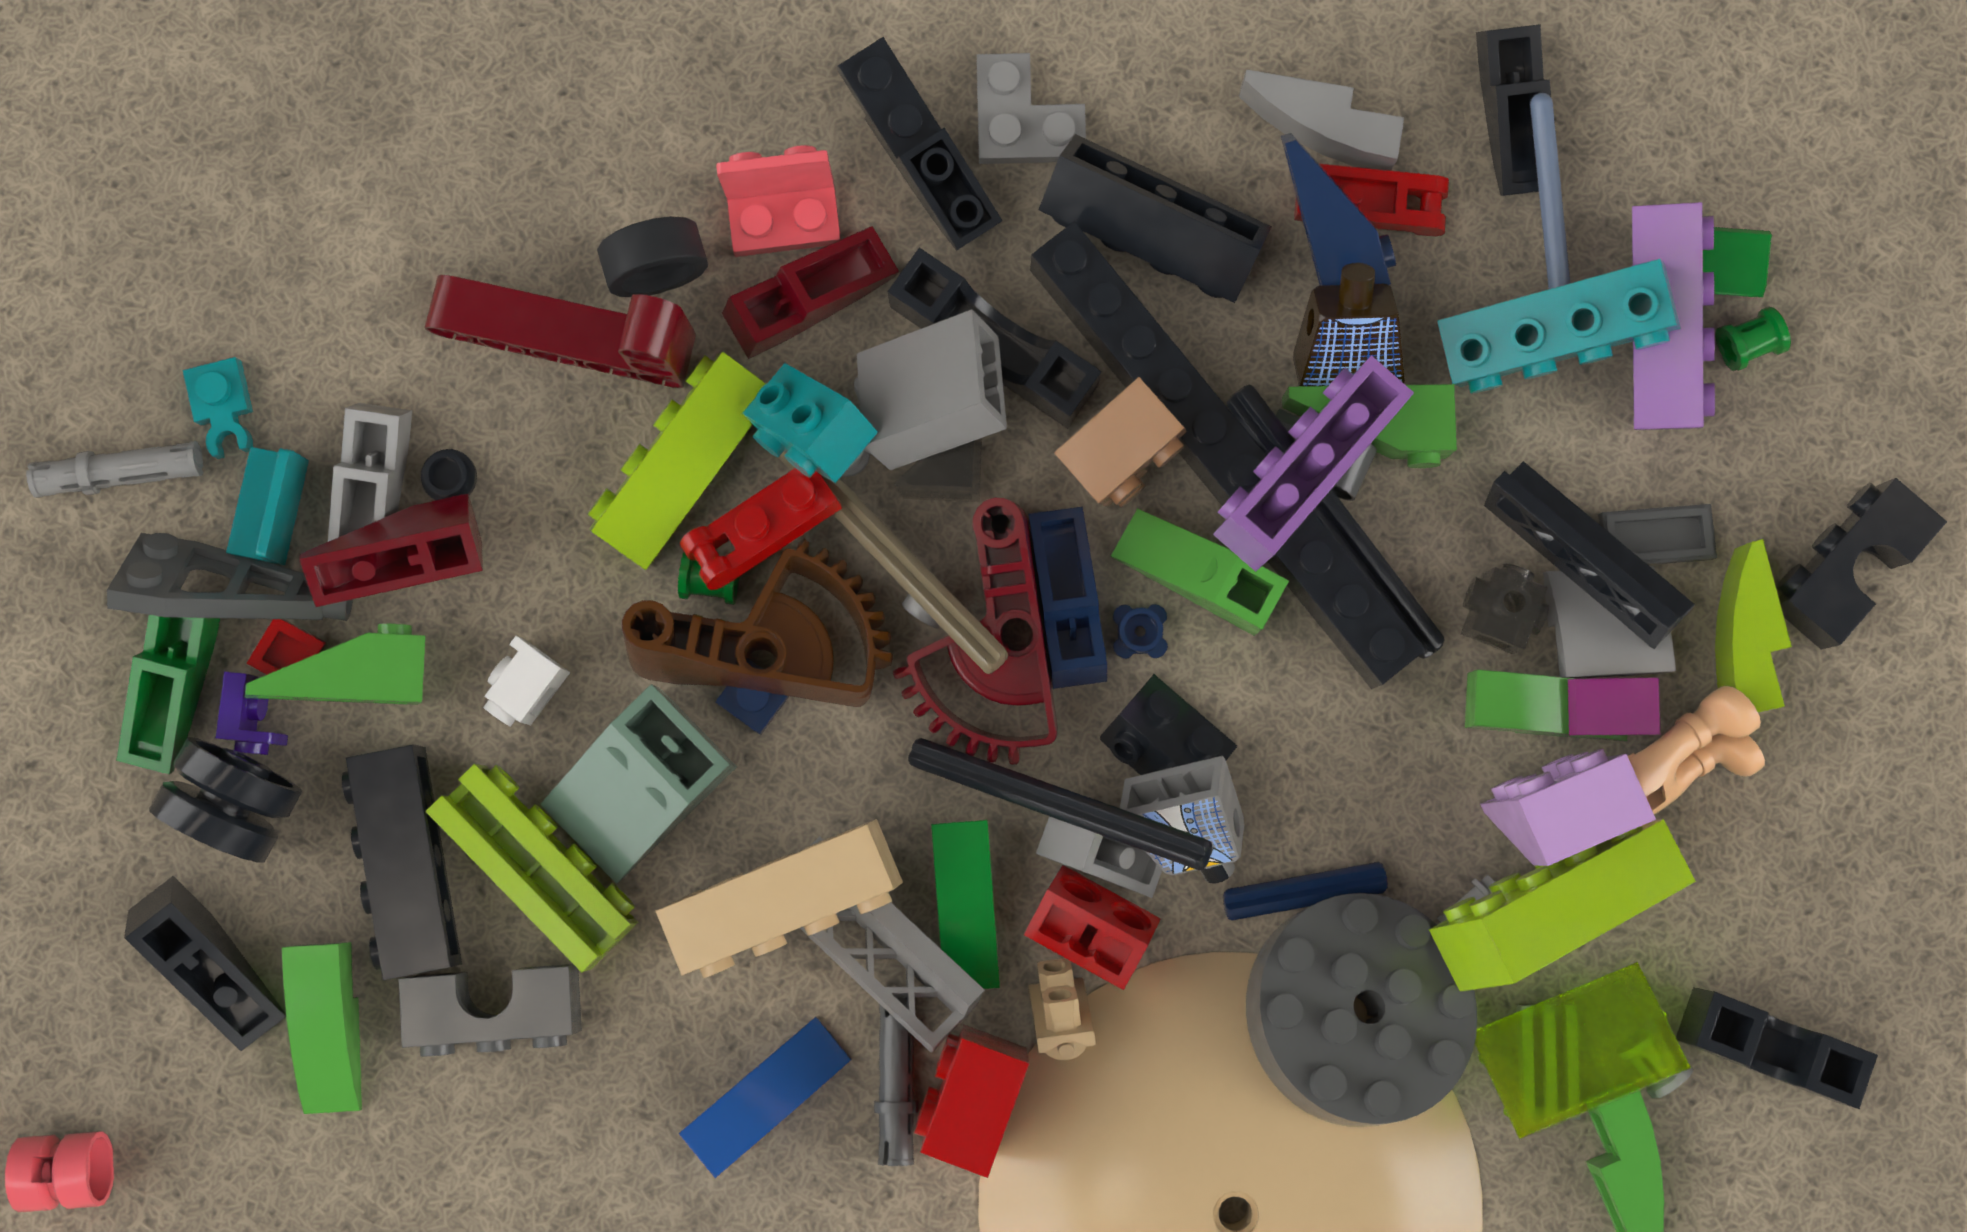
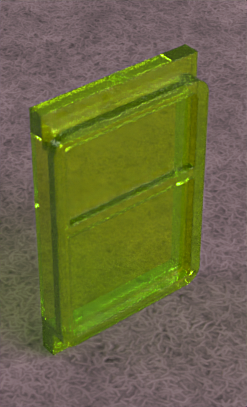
(1579, 1051)

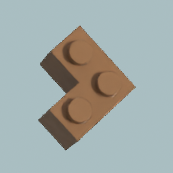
(1120, 443)

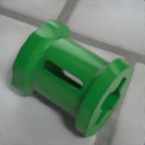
(1753, 338)
(691, 583)

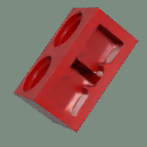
(1092, 927)

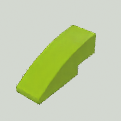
(1750, 628)

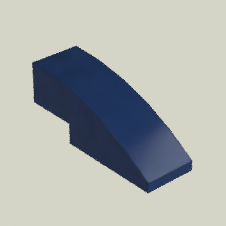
(1068, 598)

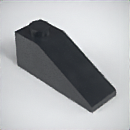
(202, 962)

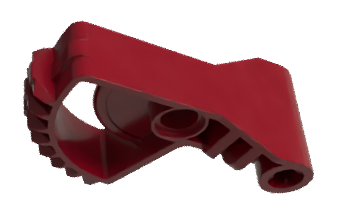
(1009, 593)

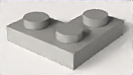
(1008, 123)

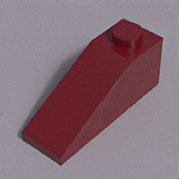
(396, 552)

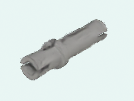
(94, 472)

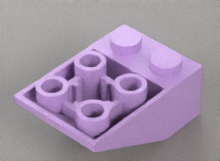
(1569, 806)

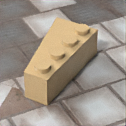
(779, 898)

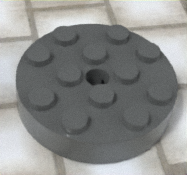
(1306, 1018)

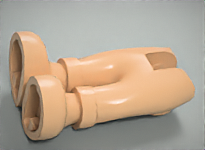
(1696, 743)

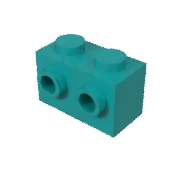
(809, 424)

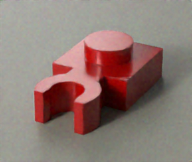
(282, 646)

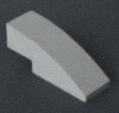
(1323, 119)
(371, 467)

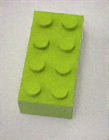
(1558, 907)

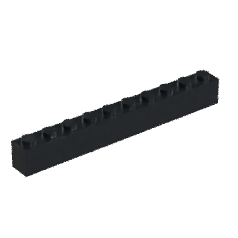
(1221, 451)

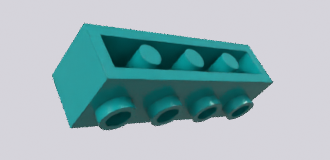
(1559, 325)

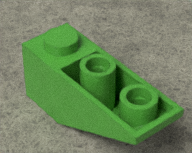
(1200, 571)

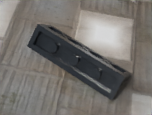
(1588, 554)

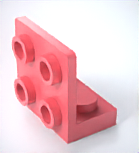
(780, 201)

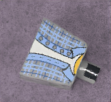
(1197, 801)

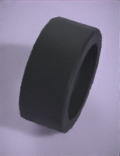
(652, 256)

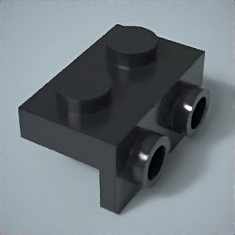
(1163, 732)

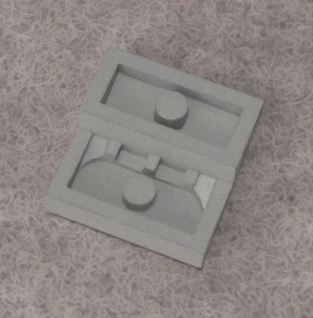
(1594, 640)

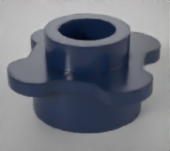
(1151, 620)

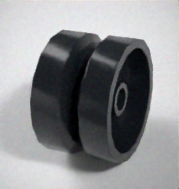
(226, 800)

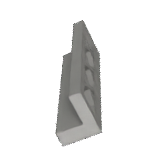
(921, 959)

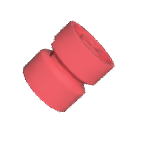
(56, 1171)

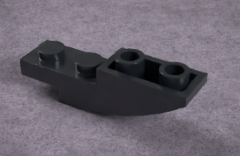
(918, 144)

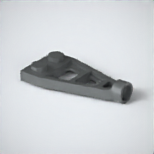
(160, 564)

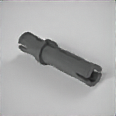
(896, 1091)

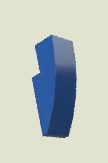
(765, 1097)

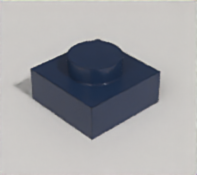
(751, 706)

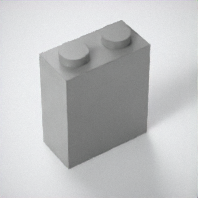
(932, 390)

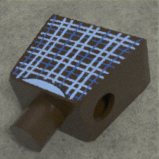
(1348, 326)

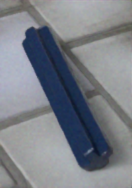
(1303, 890)

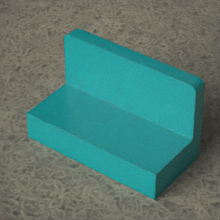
(268, 505)

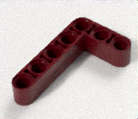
(643, 345)

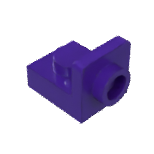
(240, 716)

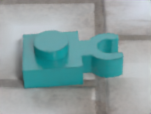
(218, 397)

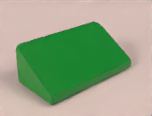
(1739, 261)

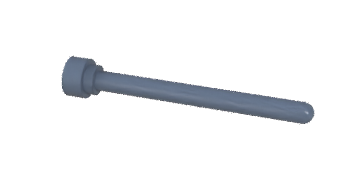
(1550, 190)

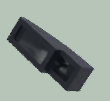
(1509, 79)

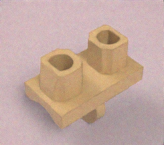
(1061, 1011)

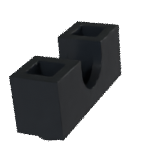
(1824, 594)
(1776, 1047)

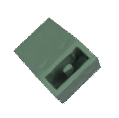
(637, 783)

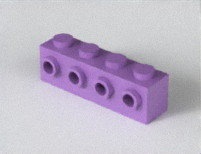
(1670, 375)
(1317, 459)

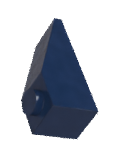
(1332, 222)

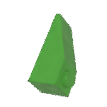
(1419, 431)
(366, 669)

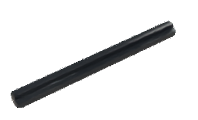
(1269, 432)
(1062, 804)

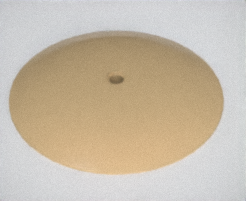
(1183, 1116)

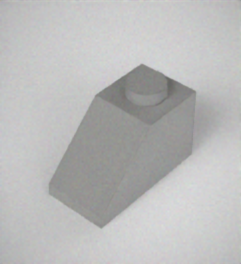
(1099, 856)

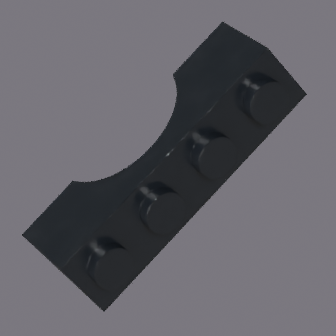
(1031, 366)

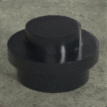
(448, 474)

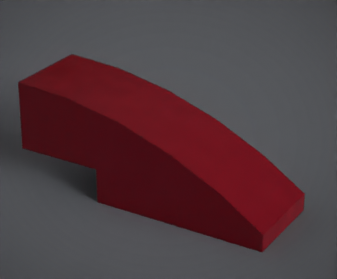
(808, 291)

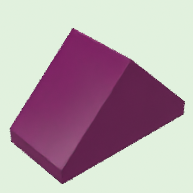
(1614, 706)

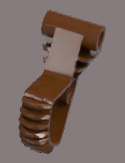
(715, 651)

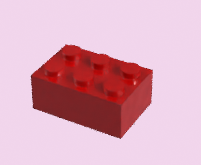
(975, 1101)

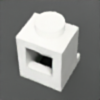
(523, 684)

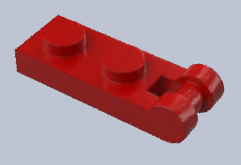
(1384, 198)
(760, 526)

